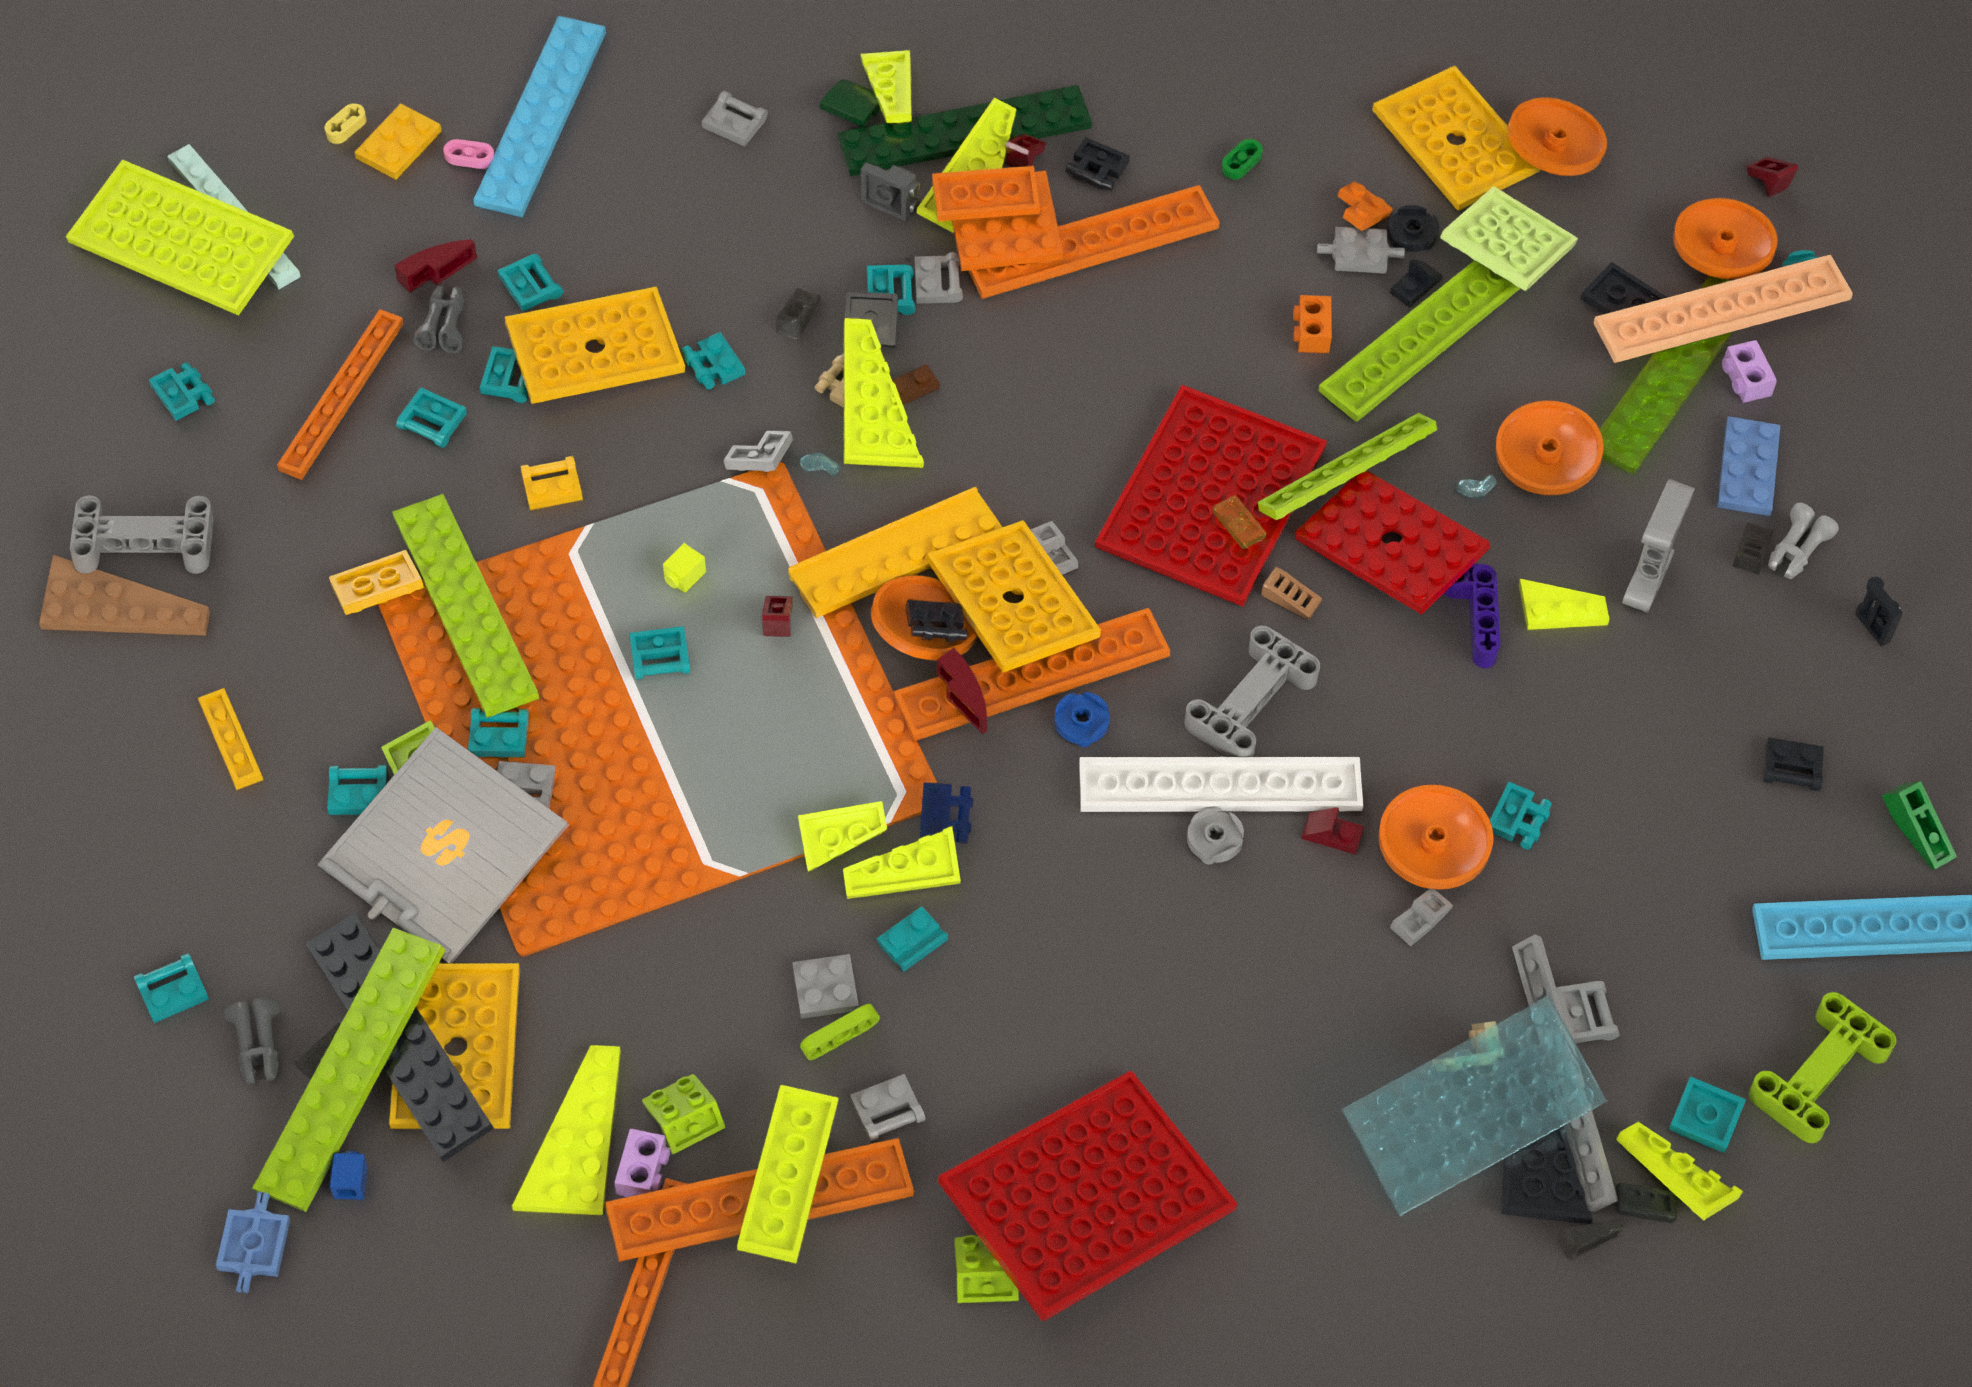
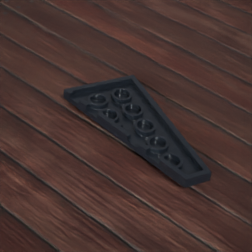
(1544, 1182)

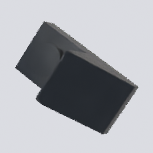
(1416, 282)

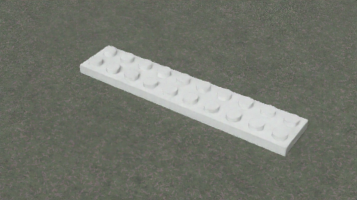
(1220, 783)

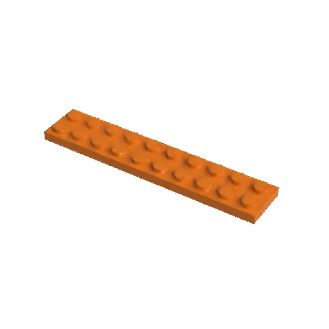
(1109, 238)
(1122, 646)
(718, 1206)

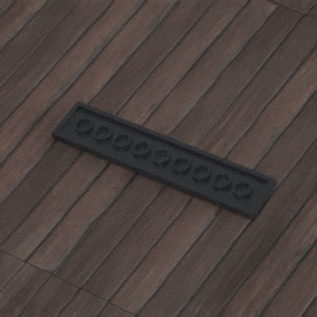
(418, 1061)

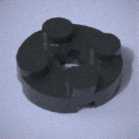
(1417, 240)

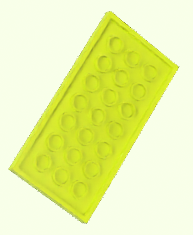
(180, 237)

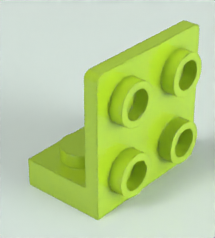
(684, 1112)
(979, 1274)

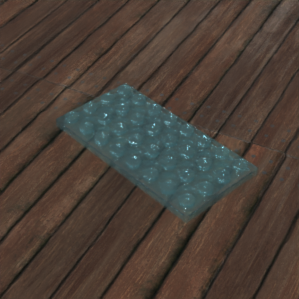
(1473, 1105)

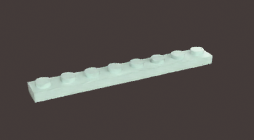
(203, 179)

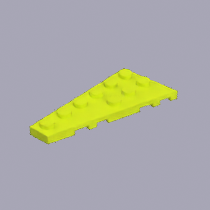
(980, 151)
(873, 412)
(575, 1154)

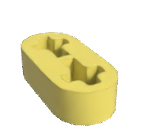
(345, 123)

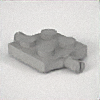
(1360, 250)

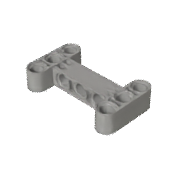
(141, 534)
(1658, 545)
(1252, 693)

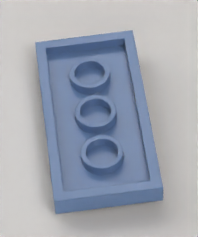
(1748, 466)

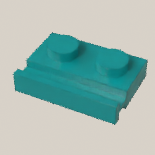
(912, 939)

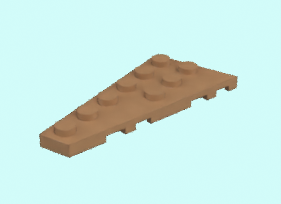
(115, 604)

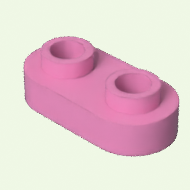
(468, 153)

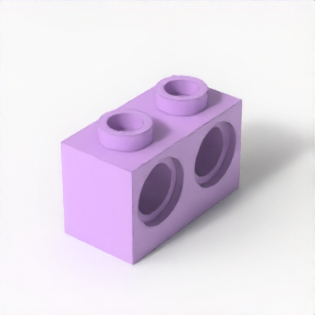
(1749, 371)
(635, 1164)

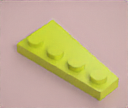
(891, 83)
(910, 867)
(1676, 1170)

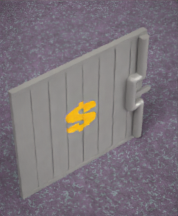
(443, 845)

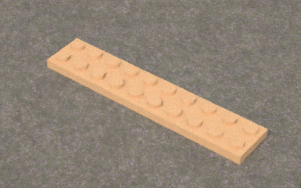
(1722, 308)

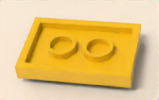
(398, 141)
(376, 582)

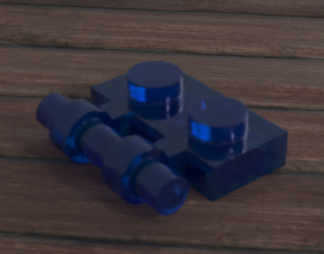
(936, 810)

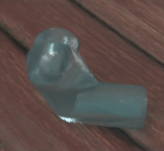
(819, 461)
(1476, 488)

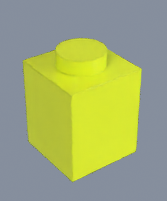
(684, 568)

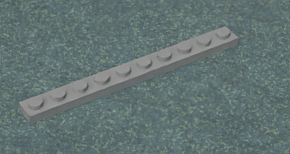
(1581, 1132)

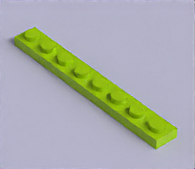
(1347, 466)

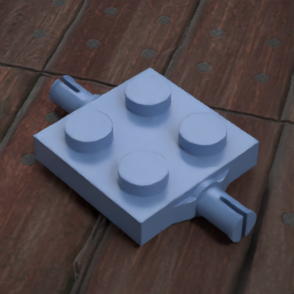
(253, 1242)

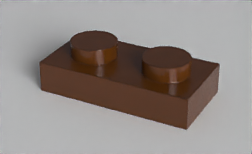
(916, 384)

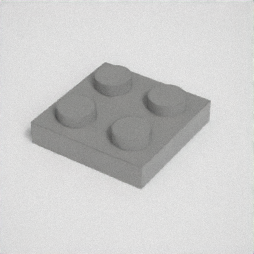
(825, 986)

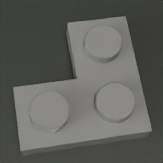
(761, 457)

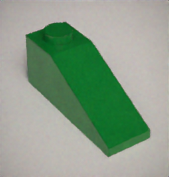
(1919, 823)

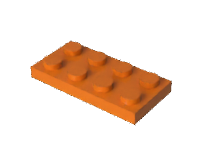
(985, 193)

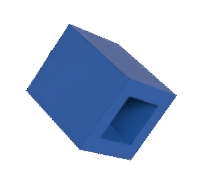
(349, 1176)

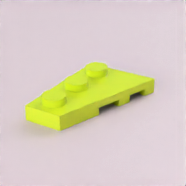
(1560, 607)
(838, 831)

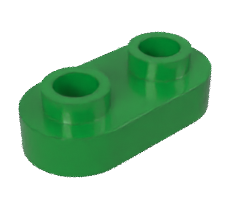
(1237, 161)

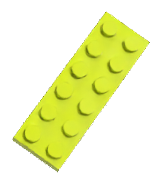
(787, 1174)

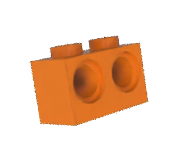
(1314, 324)

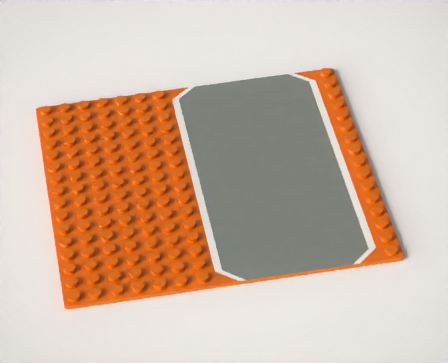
(675, 772)

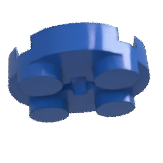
(1082, 732)

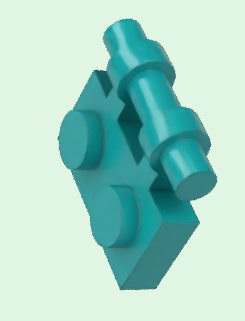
(719, 356)
(174, 394)
(1511, 810)

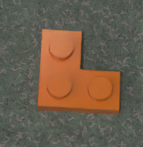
(1365, 207)

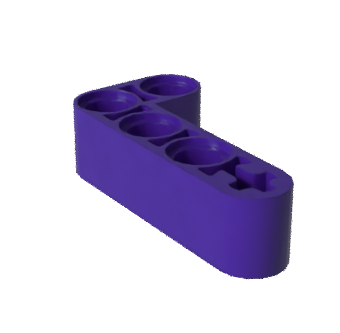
(1480, 615)

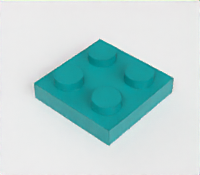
(1707, 1114)

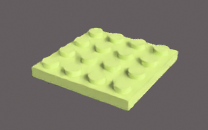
(1509, 238)

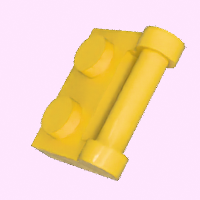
(551, 490)

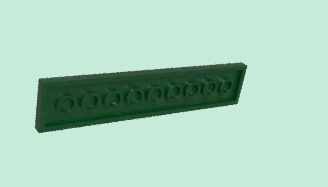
(943, 132)

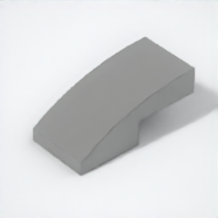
(1054, 544)
(1421, 917)

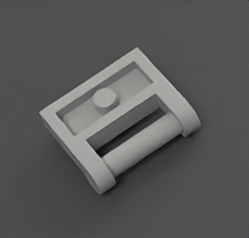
(732, 125)
(929, 279)
(531, 778)
(1579, 1013)
(884, 1100)

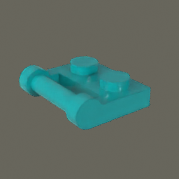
(881, 281)
(523, 286)
(499, 375)
(434, 410)
(656, 645)
(498, 740)
(354, 798)
(174, 995)

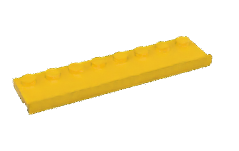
(889, 552)

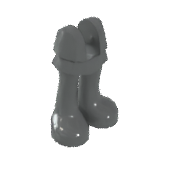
(449, 337)
(240, 1016)

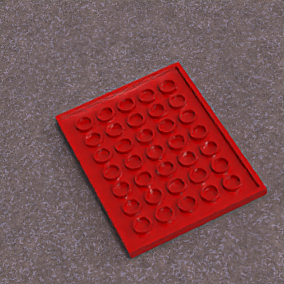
(1192, 463)
(1086, 1194)

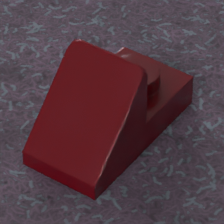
(1022, 150)
(1774, 172)
(777, 616)
(1328, 830)

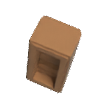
(1286, 581)

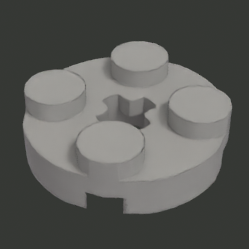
(1220, 822)

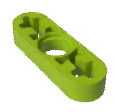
(839, 1032)

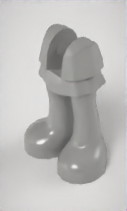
(1802, 518)

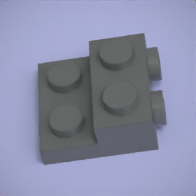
(890, 191)

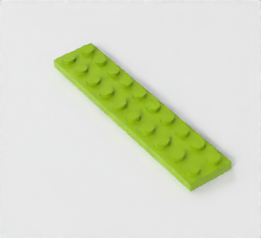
(1416, 340)
(465, 606)
(349, 1069)

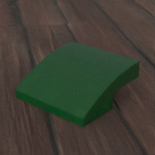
(851, 102)

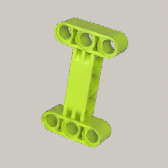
(1822, 1067)

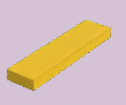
(230, 739)

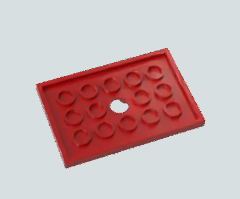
(1417, 568)

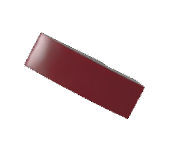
(435, 263)
(963, 688)

